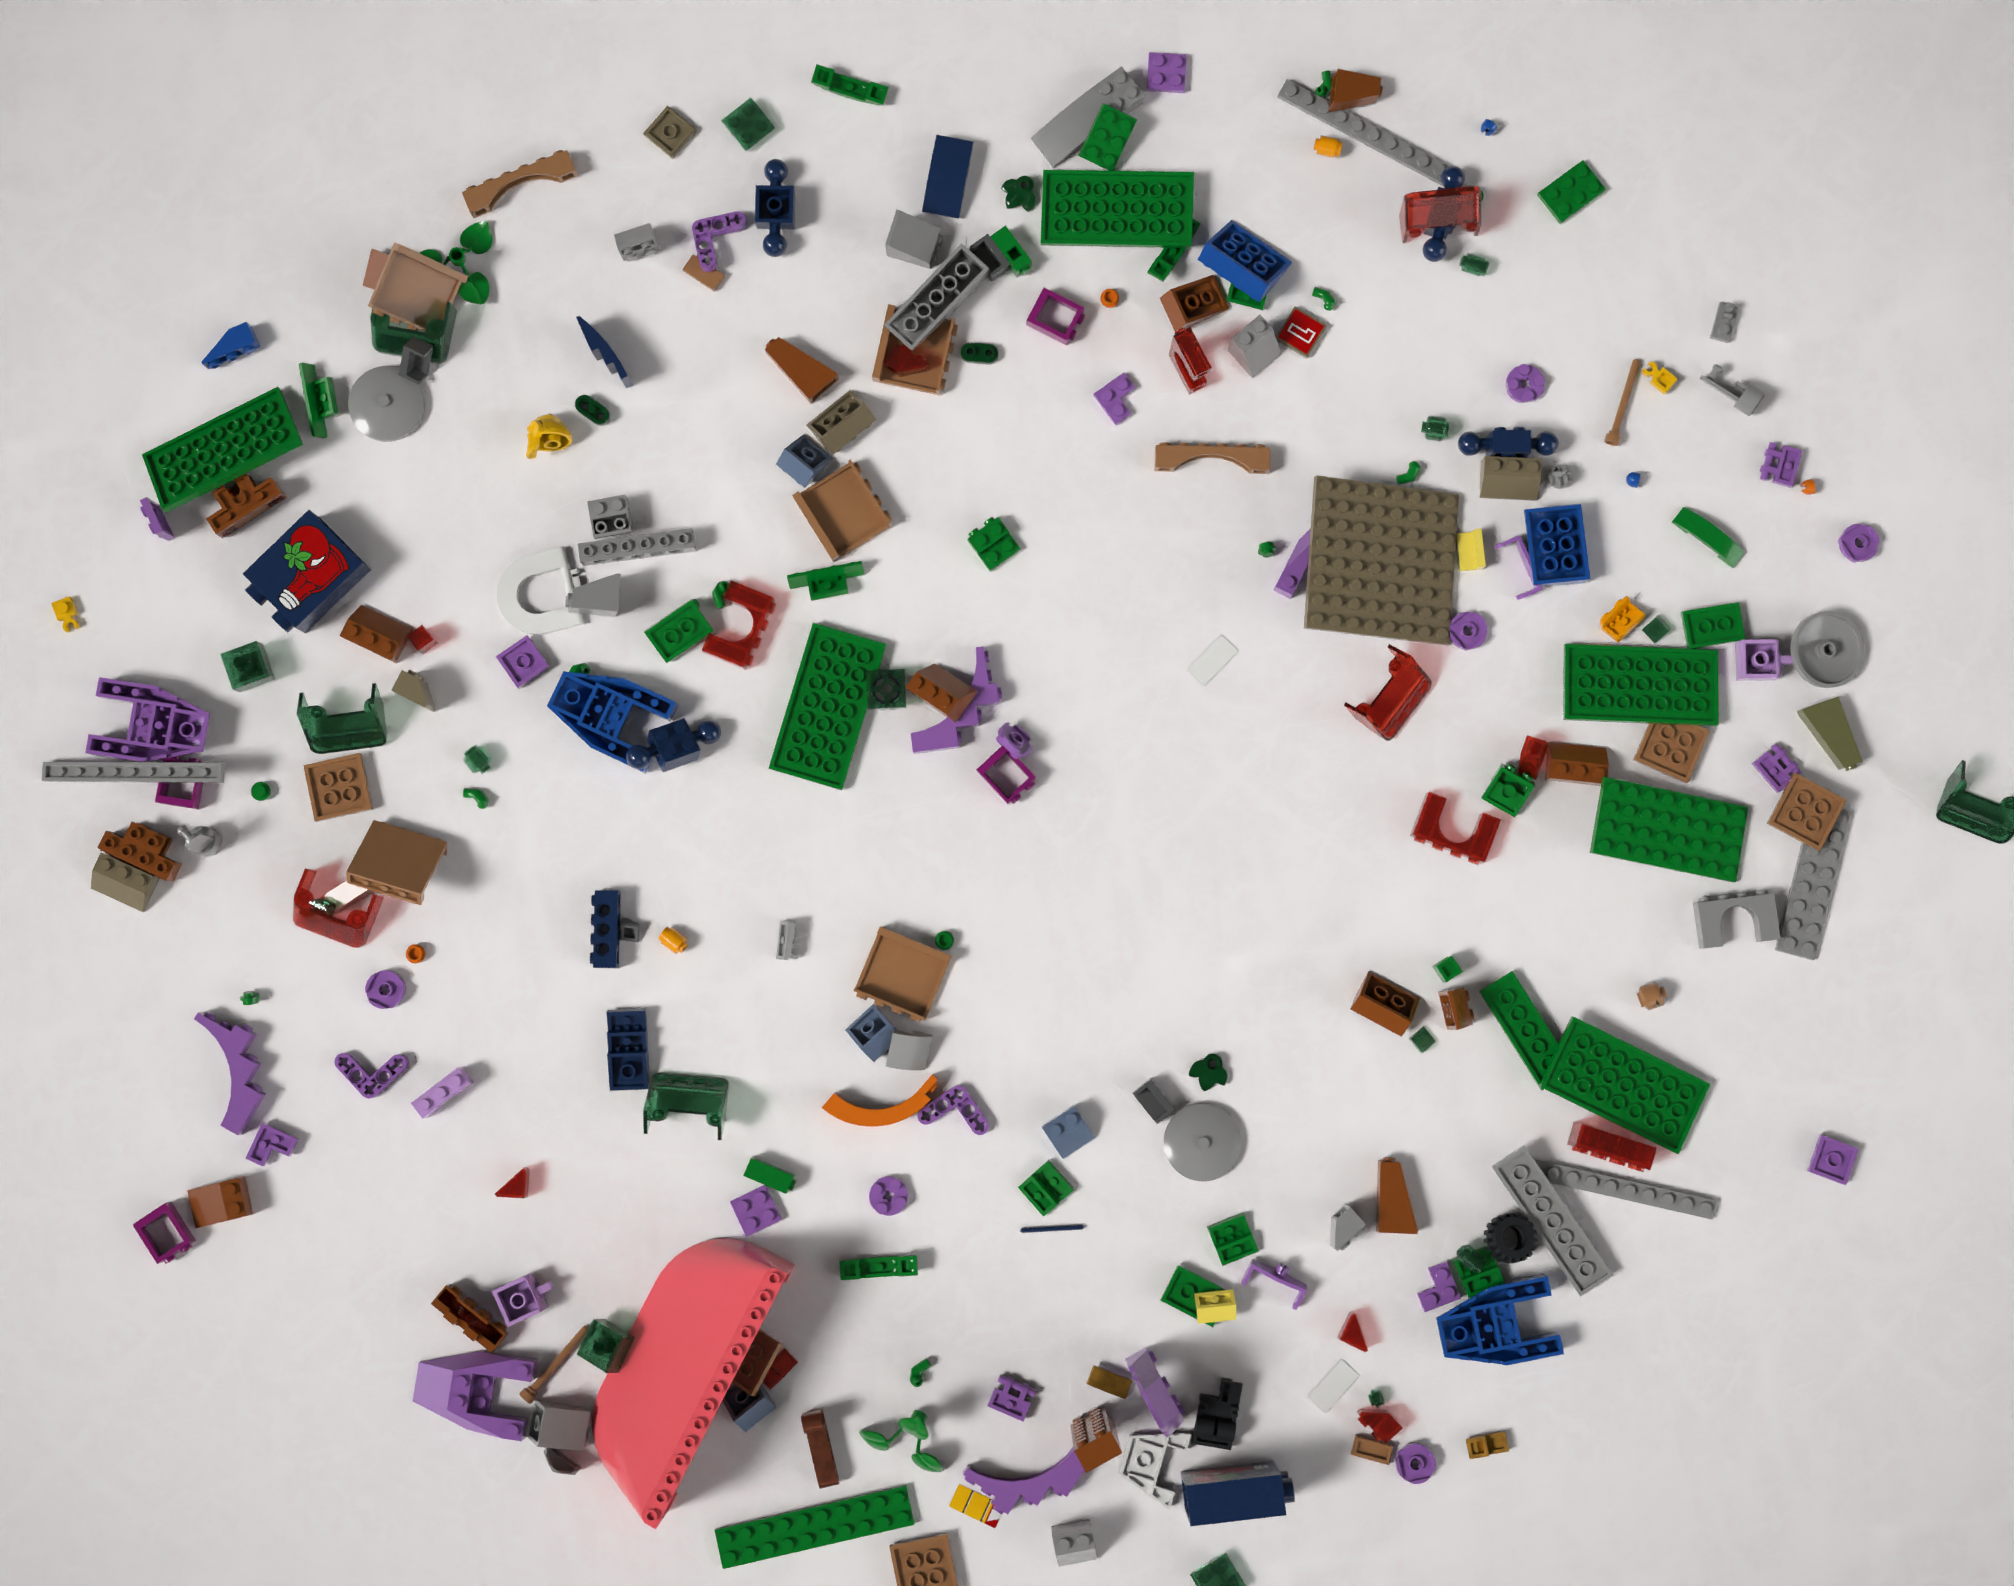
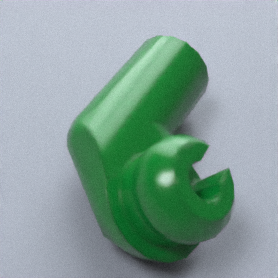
(1326, 296)
(478, 795)
(917, 1372)

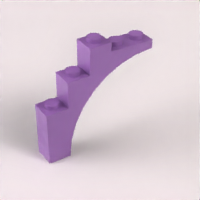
(945, 734)
(244, 1096)
(1007, 1490)

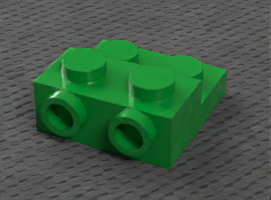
(993, 543)
(1508, 789)

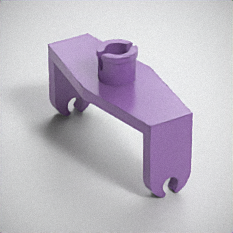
(1526, 561)
(1279, 1275)

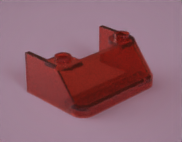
(1440, 209)
(1396, 699)
(351, 932)

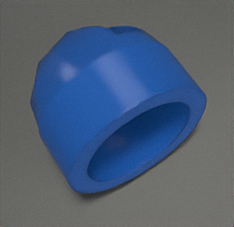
(1489, 127)
(1633, 479)

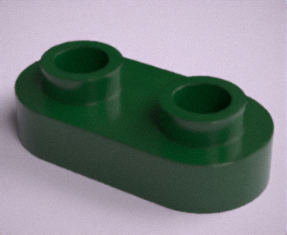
(979, 355)
(593, 410)

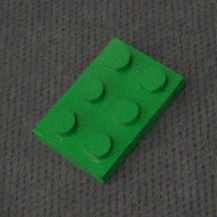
(1107, 137)
(1571, 192)
(1713, 625)
(678, 631)
(1182, 1288)

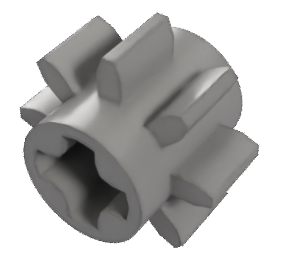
(1559, 476)

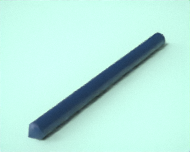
(1051, 1228)

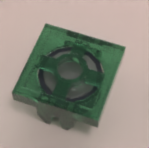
(886, 689)

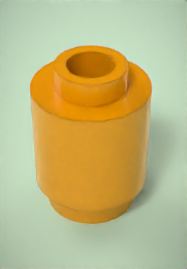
(1327, 146)
(673, 940)

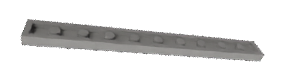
(1363, 131)
(133, 772)
(1628, 1190)

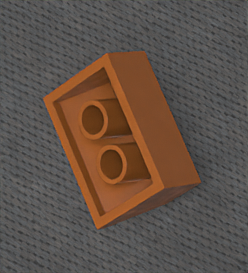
(376, 633)
(941, 691)
(1576, 763)
(1385, 1004)

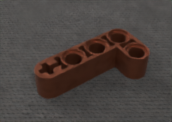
(820, 1448)

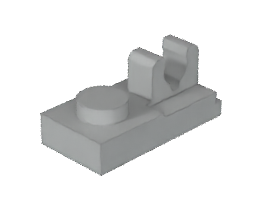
(1724, 322)
(786, 936)

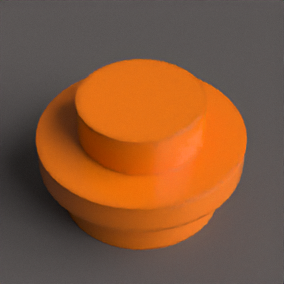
(1109, 298)
(415, 953)

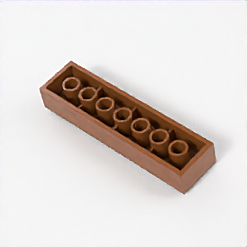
(1095, 1438)

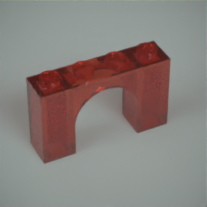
(1189, 360)
(740, 652)
(1427, 830)

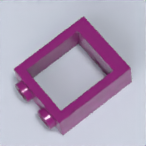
(1038, 307)
(991, 761)
(162, 789)
(169, 1209)

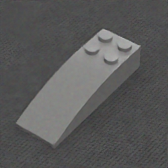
(1069, 129)
(938, 297)

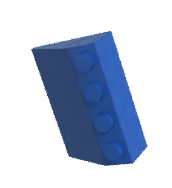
(1244, 260)
(1557, 545)

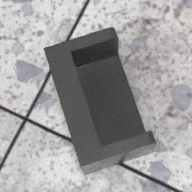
(991, 256)
(415, 360)
(1153, 1101)

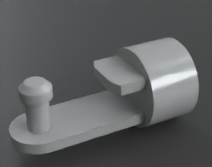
(1749, 398)
(201, 840)

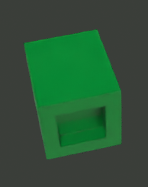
(1447, 969)

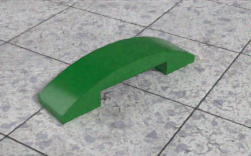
(849, 87)
(1169, 258)
(1709, 535)
(878, 1267)

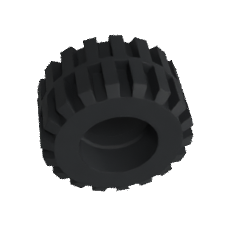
(1525, 1235)

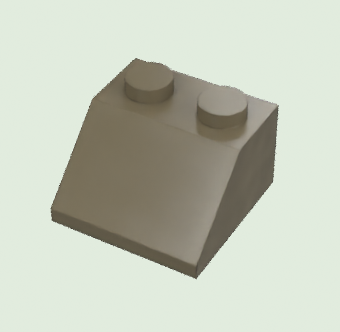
(413, 687)

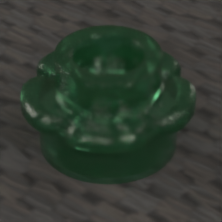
(1376, 1398)

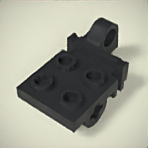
(1217, 1416)

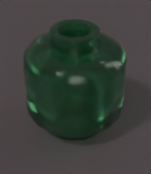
(1435, 428)
(477, 759)

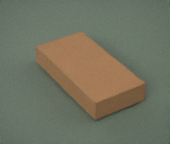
(709, 279)
(1372, 1449)

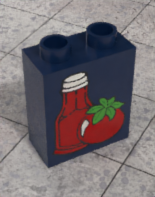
(304, 573)
(1236, 1493)

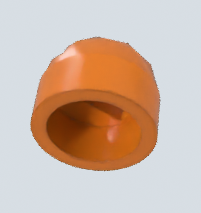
(1809, 487)

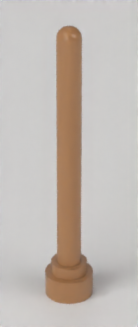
(1613, 437)
(529, 1393)

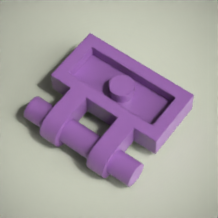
(1786, 467)
(1773, 771)
(1009, 1403)

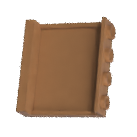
(414, 288)
(933, 348)
(843, 511)
(395, 862)
(902, 974)

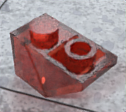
(904, 362)
(1532, 756)
(1381, 1423)

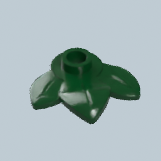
(1018, 195)
(1209, 1075)

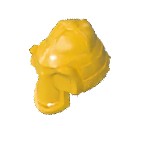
(547, 434)

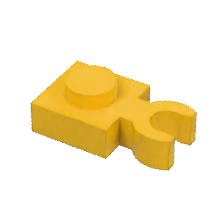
(1662, 379)
(66, 610)

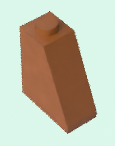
(1353, 90)

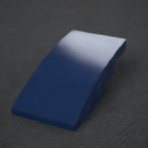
(947, 176)
(601, 349)
(627, 1049)

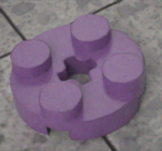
(1534, 379)
(1853, 552)
(1471, 620)
(1014, 740)
(374, 991)
(894, 1186)
(1408, 1472)

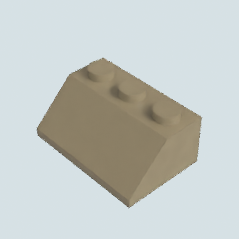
(841, 422)
(1510, 478)
(123, 881)

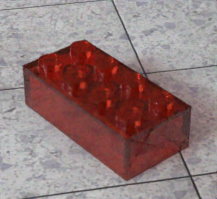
(1617, 1148)

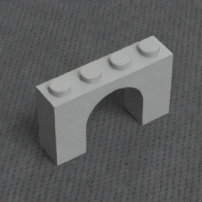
(1760, 907)

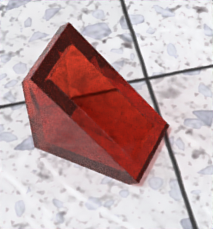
(517, 1186)
(1351, 1333)
(780, 1367)

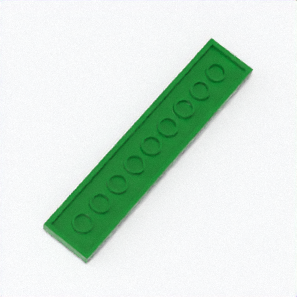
(814, 1526)

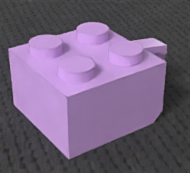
(1759, 660)
(521, 1298)

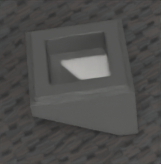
(629, 930)

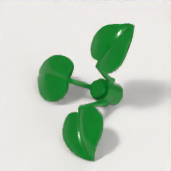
(479, 240)
(915, 1426)

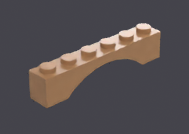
(483, 197)
(1252, 459)

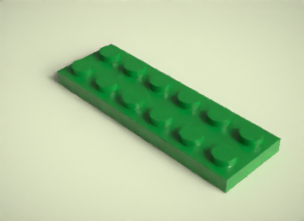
(1521, 1023)

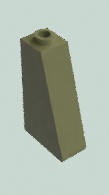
(1832, 732)

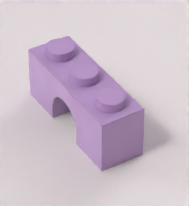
(441, 1092)

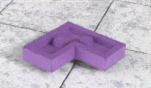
(1110, 398)
(269, 1139)
(1444, 1288)

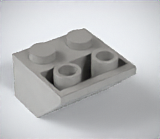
(636, 242)
(610, 516)
(1344, 1226)

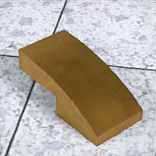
(1109, 1382)
(1487, 1444)

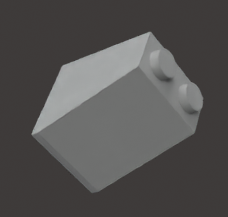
(913, 240)
(1255, 346)
(596, 597)
(559, 1425)
(1073, 1543)

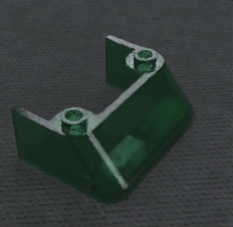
(392, 339)
(345, 730)
(1974, 812)
(686, 1095)

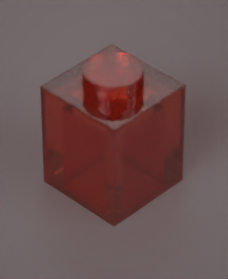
(422, 639)

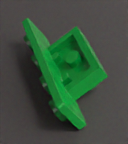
(319, 399)
(826, 581)

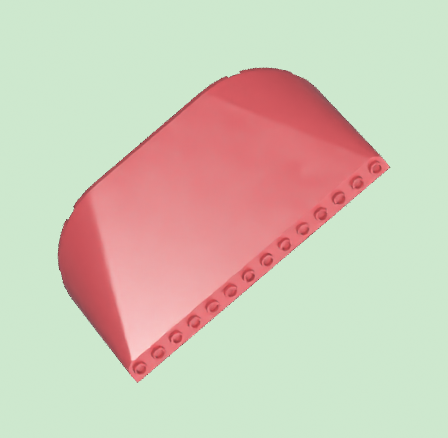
(681, 1366)

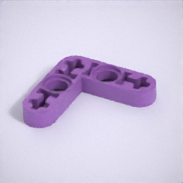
(706, 235)
(367, 1080)
(960, 1104)

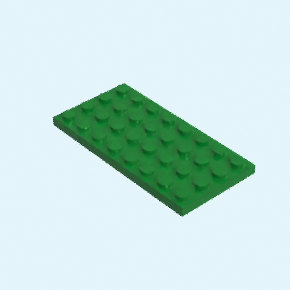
(1117, 208)
(222, 450)
(1640, 685)
(826, 707)
(1668, 829)
(1624, 1085)

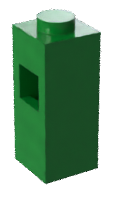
(1014, 253)
(770, 1175)

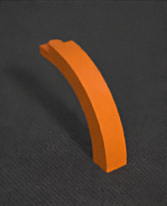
(869, 1117)

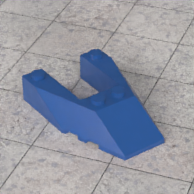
(600, 706)
(1488, 1328)

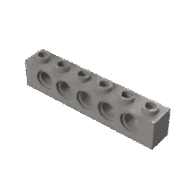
(637, 547)

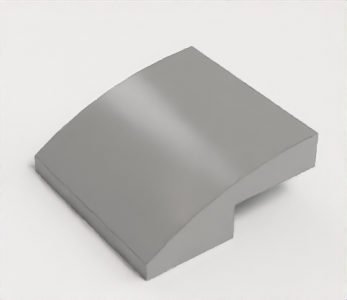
(909, 1050)

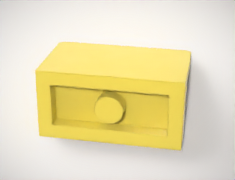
(1470, 550)
(1215, 1306)

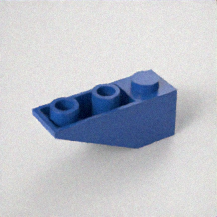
(234, 343)

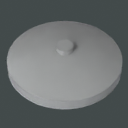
(386, 404)
(1827, 649)
(1202, 1142)

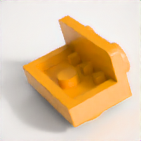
(1621, 619)

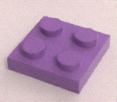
(1166, 72)
(158, 522)
(522, 661)
(1832, 1159)
(755, 1210)

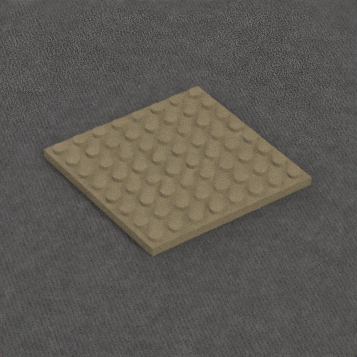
(1381, 560)

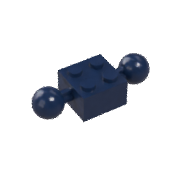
(775, 207)
(1435, 248)
(1508, 443)
(673, 744)

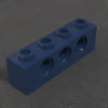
(612, 939)

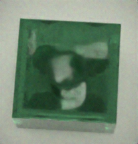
(247, 666)
(605, 1345)

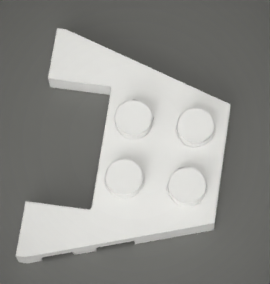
(1144, 1459)

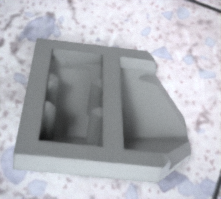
(560, 1463)

